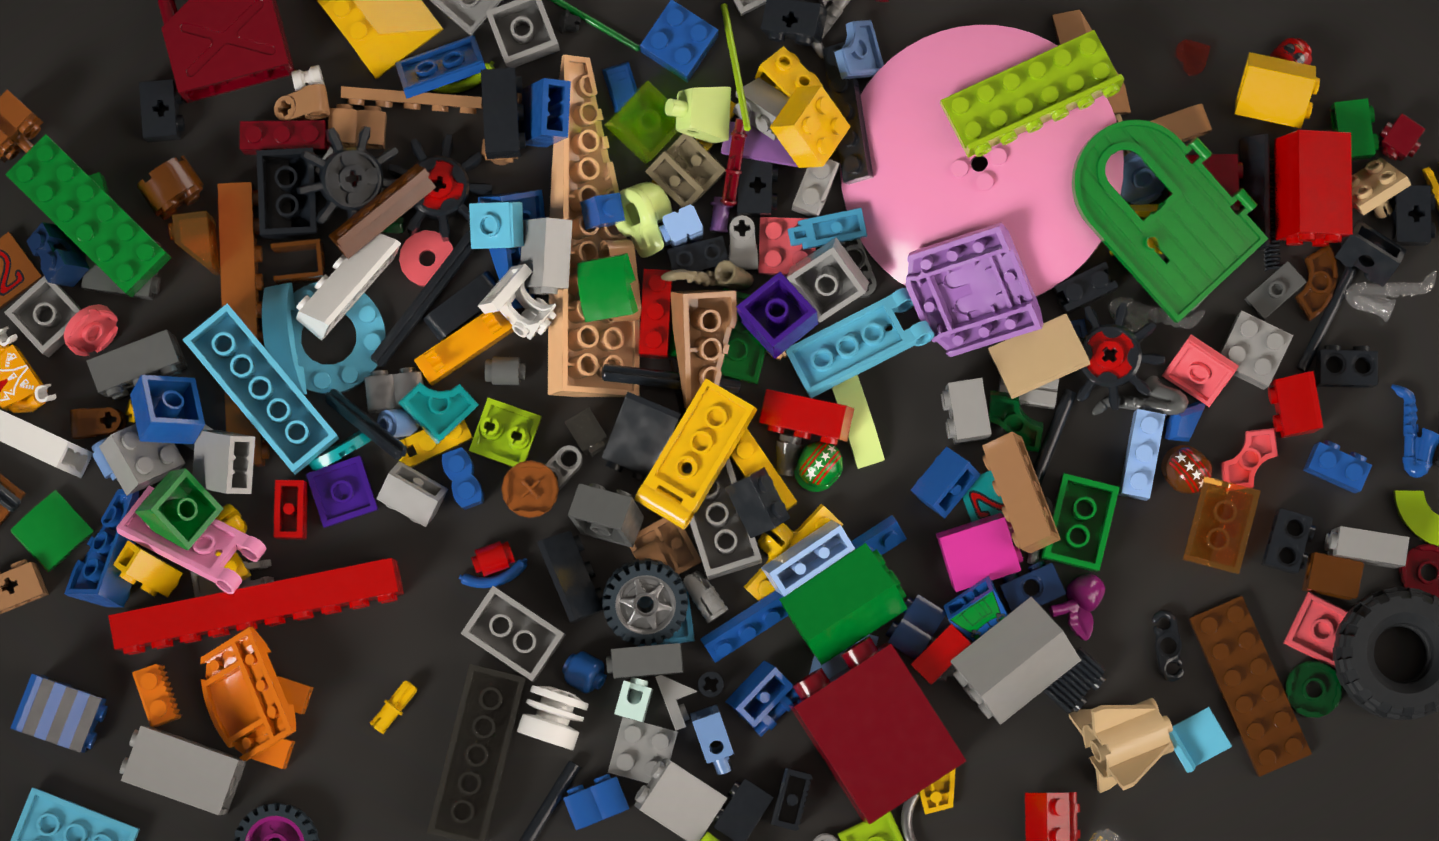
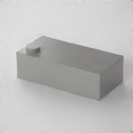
(720, 532)

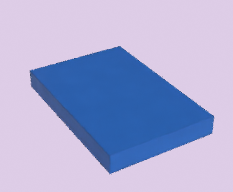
(440, 66)

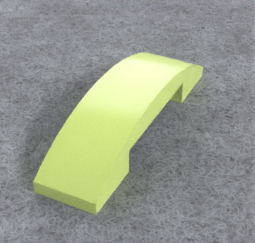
(862, 433)

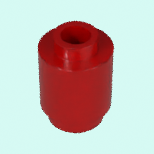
(492, 558)

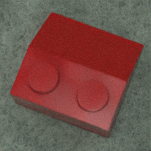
(1295, 405)

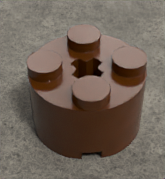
(171, 187)

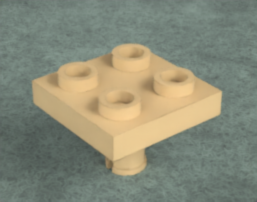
(1375, 186)

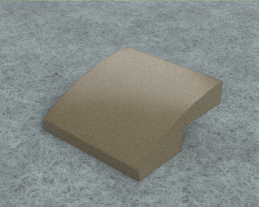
(686, 170)

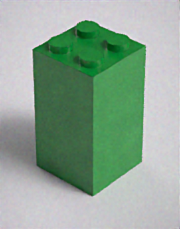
(845, 603)

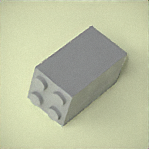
(1014, 661)
(182, 770)

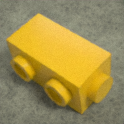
(148, 569)

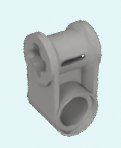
(743, 249)

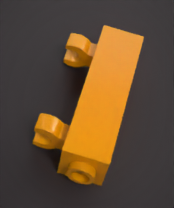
(463, 346)

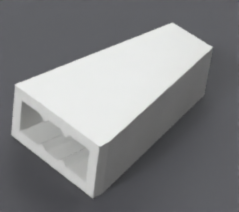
(43, 445)

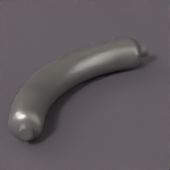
(906, 818)

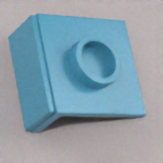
(496, 225)
(1198, 739)

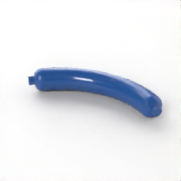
(497, 580)

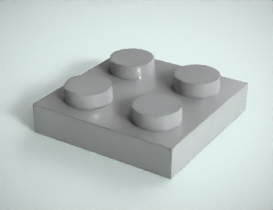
(640, 749)

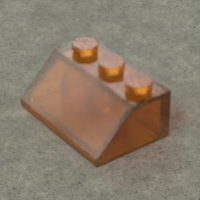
(1221, 525)

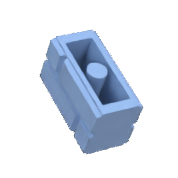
(681, 227)

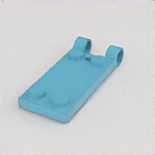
(856, 344)

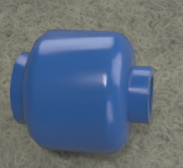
(584, 672)

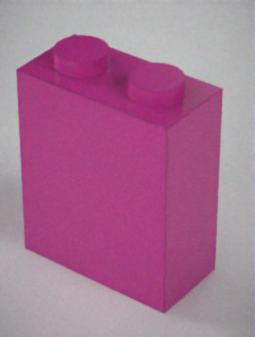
(979, 551)

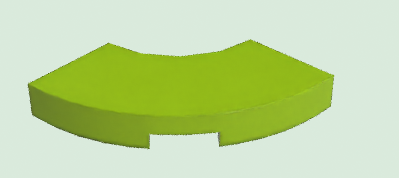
(1418, 515)

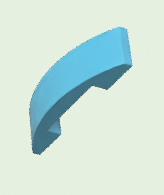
(278, 331)

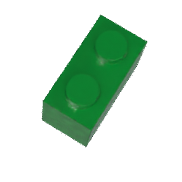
(1356, 118)

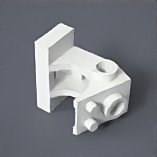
(511, 286)

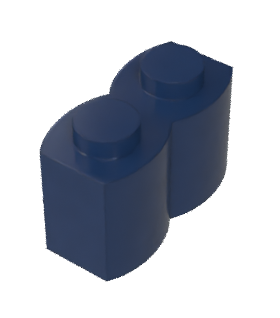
(916, 626)

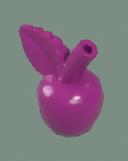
(1083, 596)

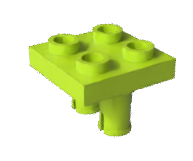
(505, 433)

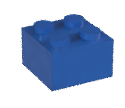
(679, 40)
(167, 409)

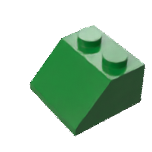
(179, 508)

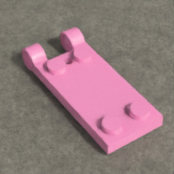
(201, 556)

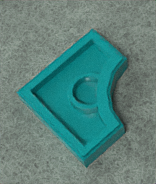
(438, 410)

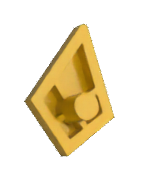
(939, 794)

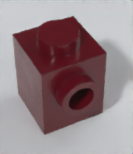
(1400, 138)

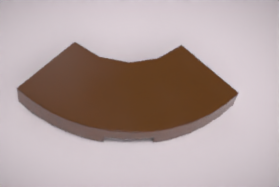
(1320, 282)

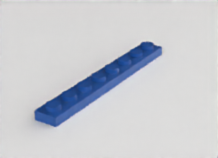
(770, 610)

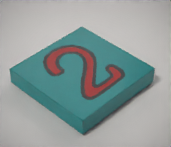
(982, 499)

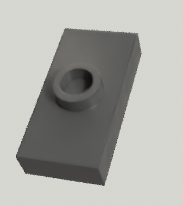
(1275, 290)

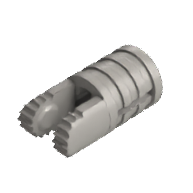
(704, 596)

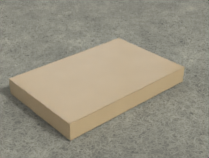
(1039, 356)

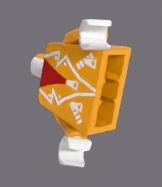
(19, 384)

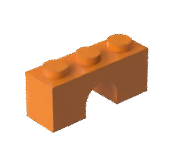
(298, 695)

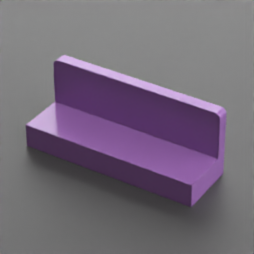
(760, 147)

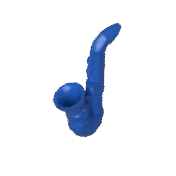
(1417, 450)

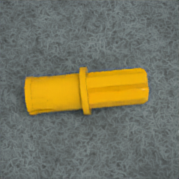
(393, 707)

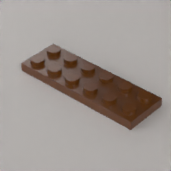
(1250, 686)

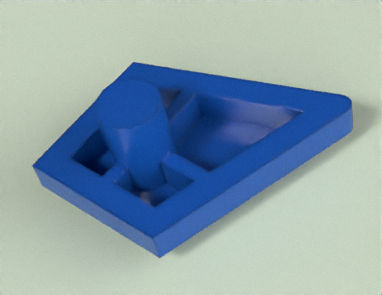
(1182, 426)

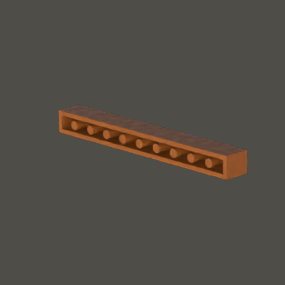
(241, 284)

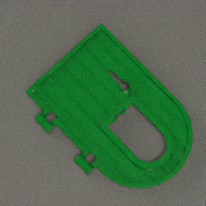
(1190, 228)

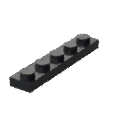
(846, 96)

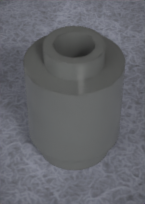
(505, 370)

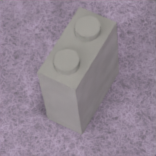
(547, 254)
(224, 461)
(1367, 546)
(679, 800)

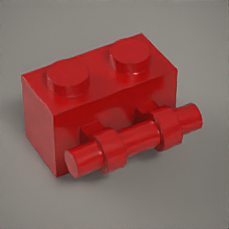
(1051, 816)

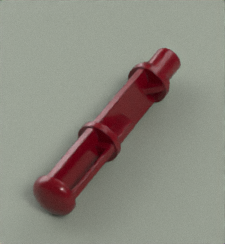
(734, 164)

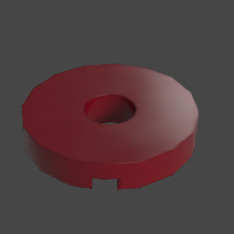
(1416, 558)

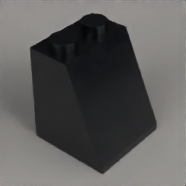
(639, 436)

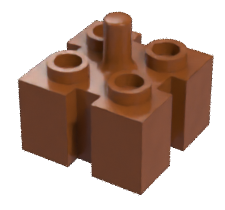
(16, 126)

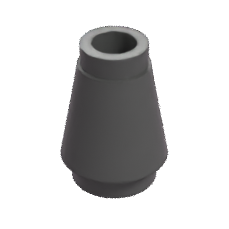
(787, 453)

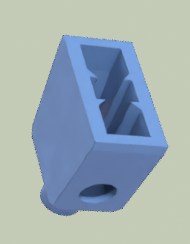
(711, 728)

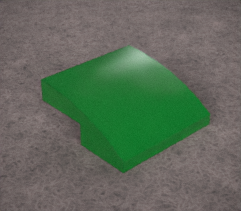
(606, 287)
(51, 531)

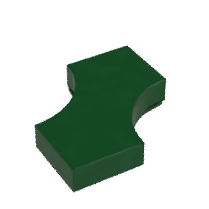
(1011, 417)

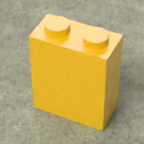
(1276, 90)

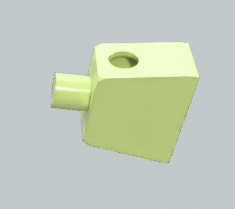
(702, 113)

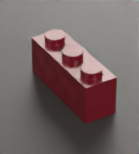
(283, 135)

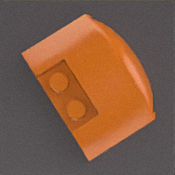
(246, 695)

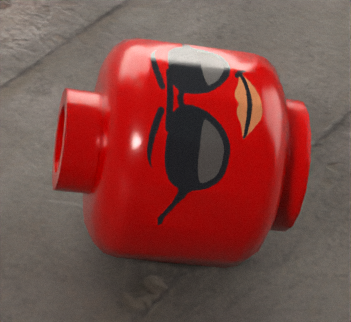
(1293, 50)

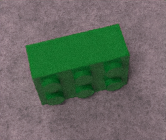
(1083, 521)

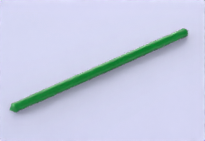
(597, 24)

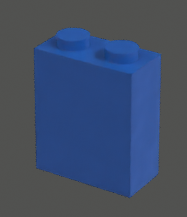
(546, 112)

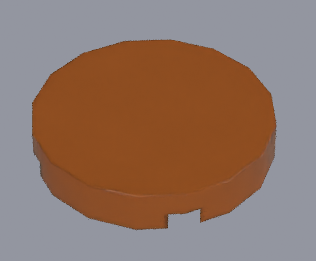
(530, 489)

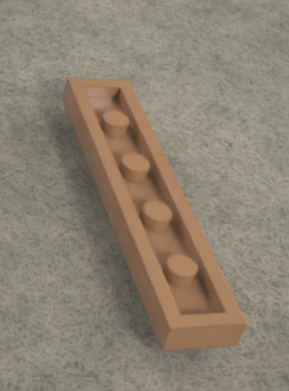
(386, 98)

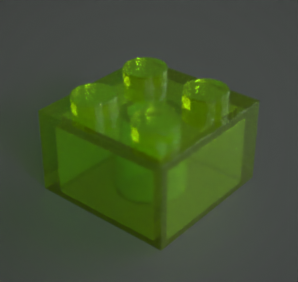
(643, 122)

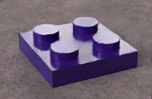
(342, 491)

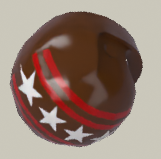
(1185, 469)

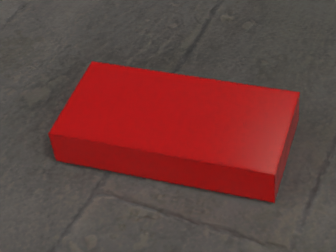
(939, 653)

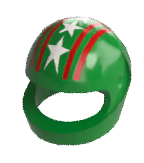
(818, 466)

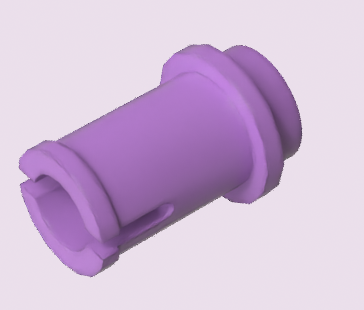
(719, 216)

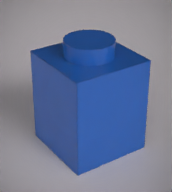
(602, 211)

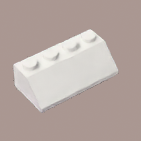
(345, 285)

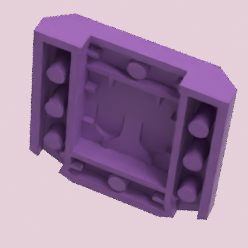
(973, 290)

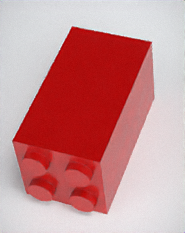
(1313, 187)

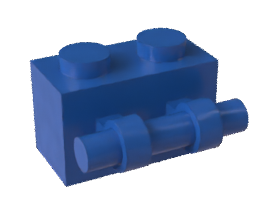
(763, 698)

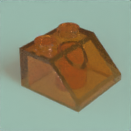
(197, 237)

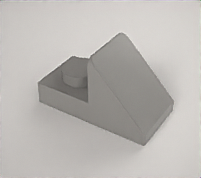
(671, 693)

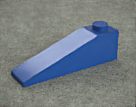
(532, 209)
(96, 576)

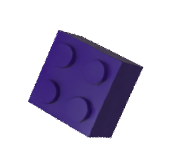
(777, 315)

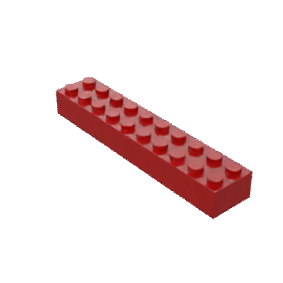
(256, 604)

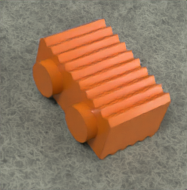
(156, 695)

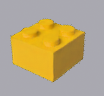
(810, 126)

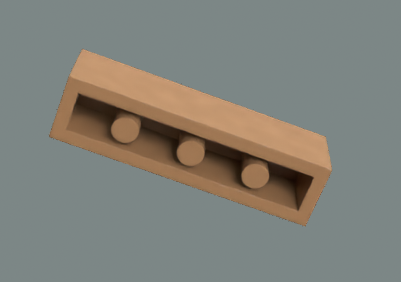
(1020, 493)

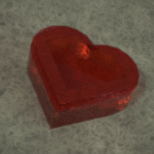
(1193, 56)

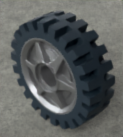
(650, 623)

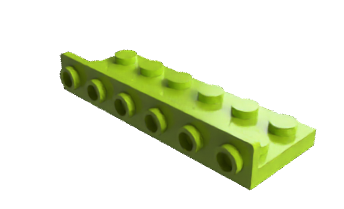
(1031, 94)

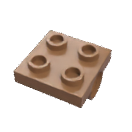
(667, 544)

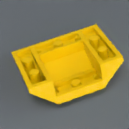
(382, 29)

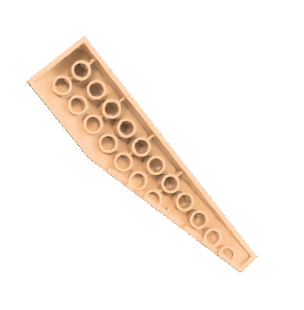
(578, 173)

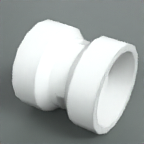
(309, 77)

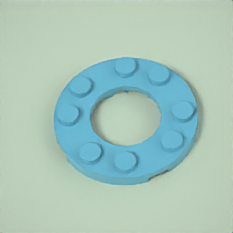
(358, 365)

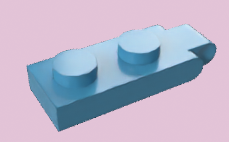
(822, 229)

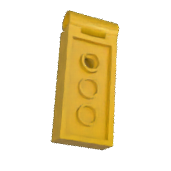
(703, 439)

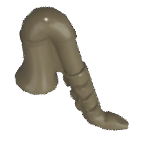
(725, 275)

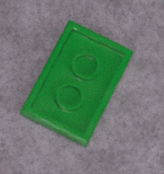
(745, 352)

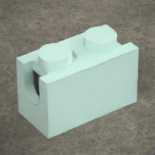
(631, 705)

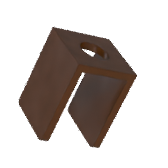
(300, 246)
(1333, 576)

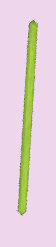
(735, 66)

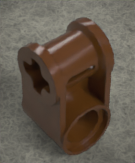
(92, 422)

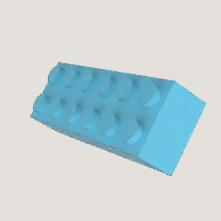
(261, 389)

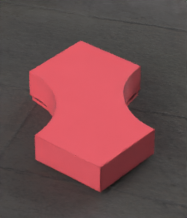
(1257, 448)

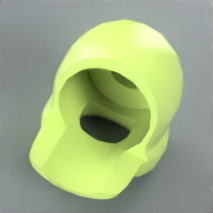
(643, 210)

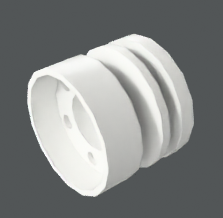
(553, 717)

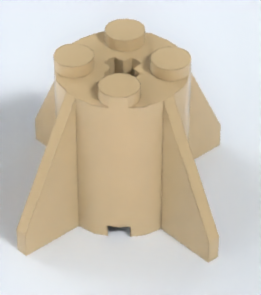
(1124, 740)

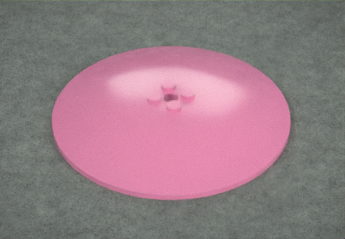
(926, 182)

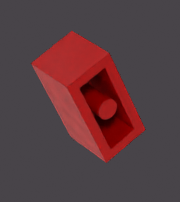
(290, 509)

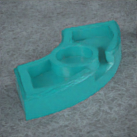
(339, 450)

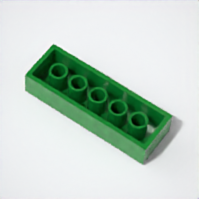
(88, 216)

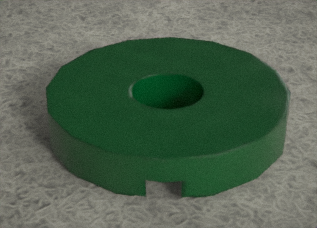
(1296, 689)

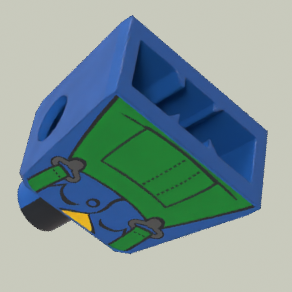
(976, 609)

